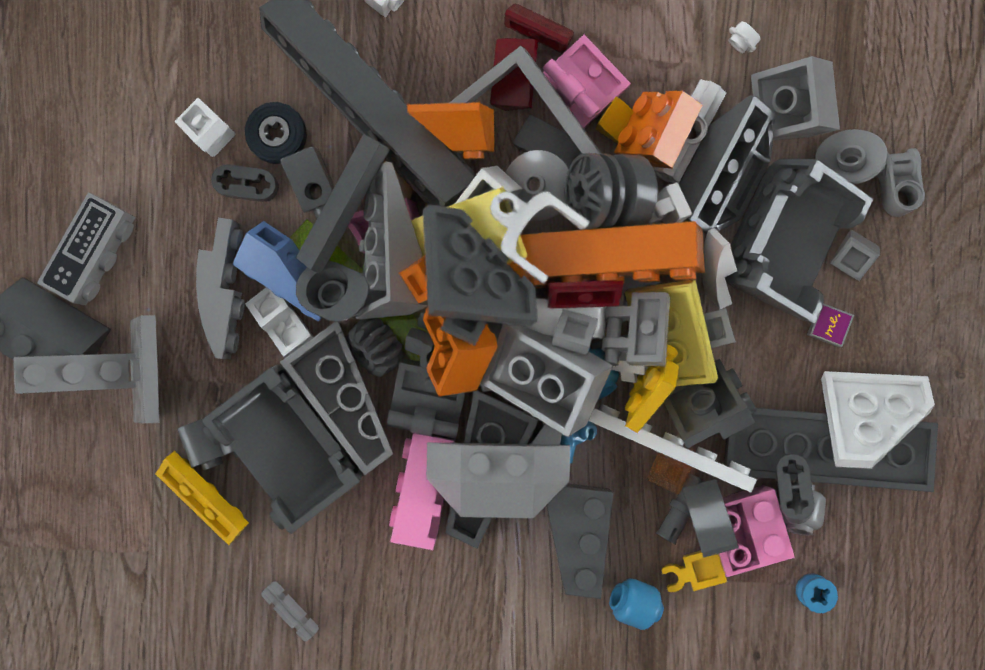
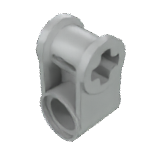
(902, 175)

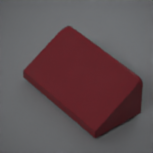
(538, 27)
(515, 89)
(584, 294)

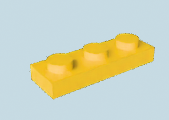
(202, 497)

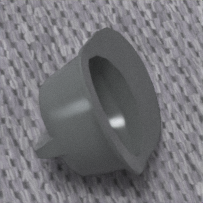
(334, 293)

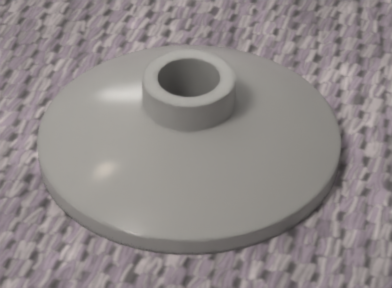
(853, 154)
(550, 172)

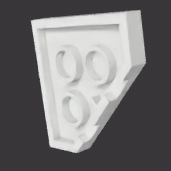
(872, 413)

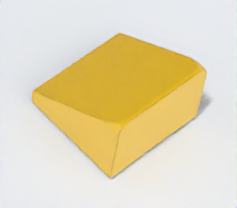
(614, 119)

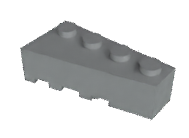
(336, 390)

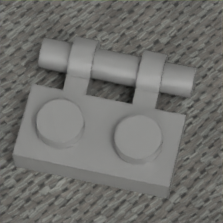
(647, 330)

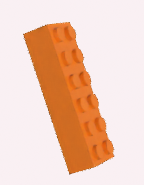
(616, 254)

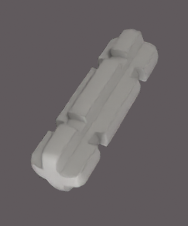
(290, 611)

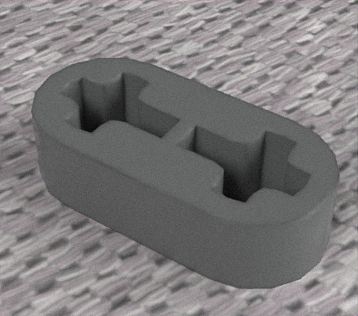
(246, 175)
(803, 487)

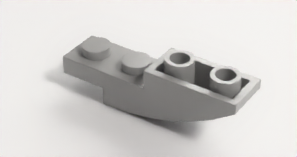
(216, 302)

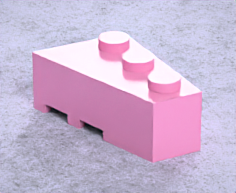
(420, 504)

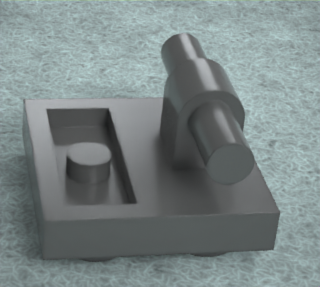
(419, 407)

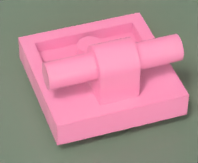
(585, 80)

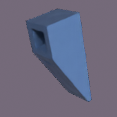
(272, 261)

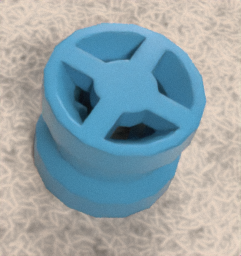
(810, 587)

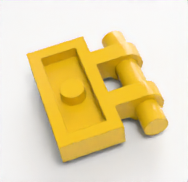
(651, 391)

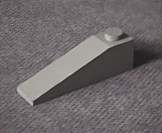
(388, 248)

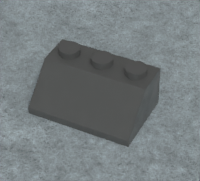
(44, 325)

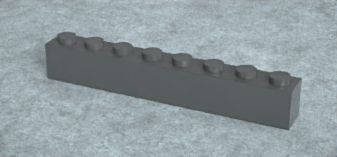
(365, 100)

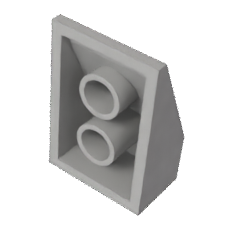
(546, 379)

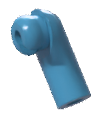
(586, 433)

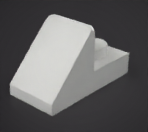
(205, 128)

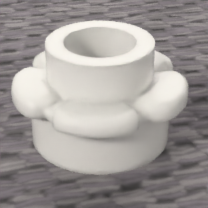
(744, 37)

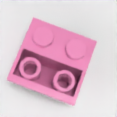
(758, 531)

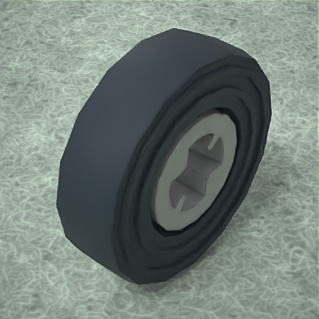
(271, 116)

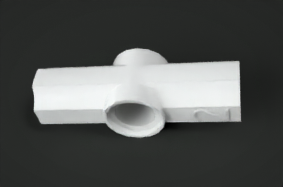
(711, 97)

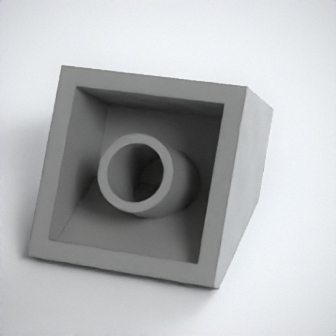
(800, 96)

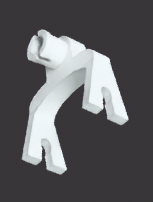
(519, 217)

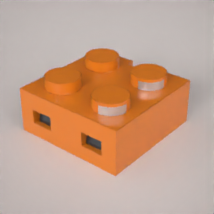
(659, 127)

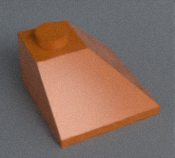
(460, 126)

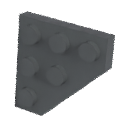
(470, 274)

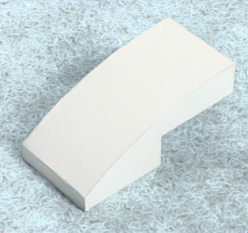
(718, 264)
(279, 321)

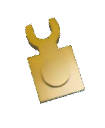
(697, 570)

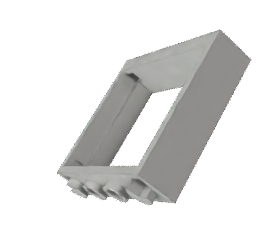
(542, 85)

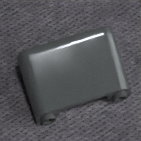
(791, 233)
(284, 447)

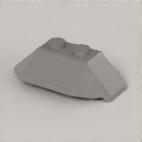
(497, 477)

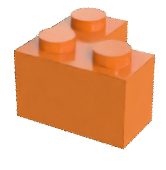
(454, 362)

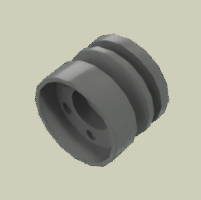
(611, 190)

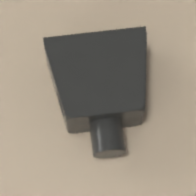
(303, 172)

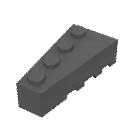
(495, 424)

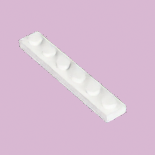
(672, 447)

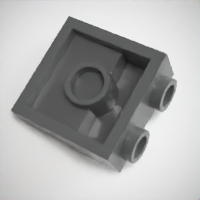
(710, 408)

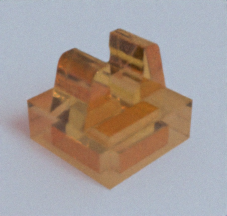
(669, 473)

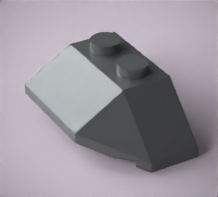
(729, 165)

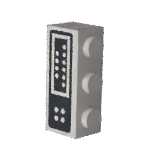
(87, 250)

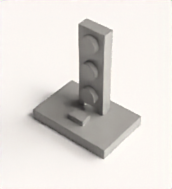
(100, 371)

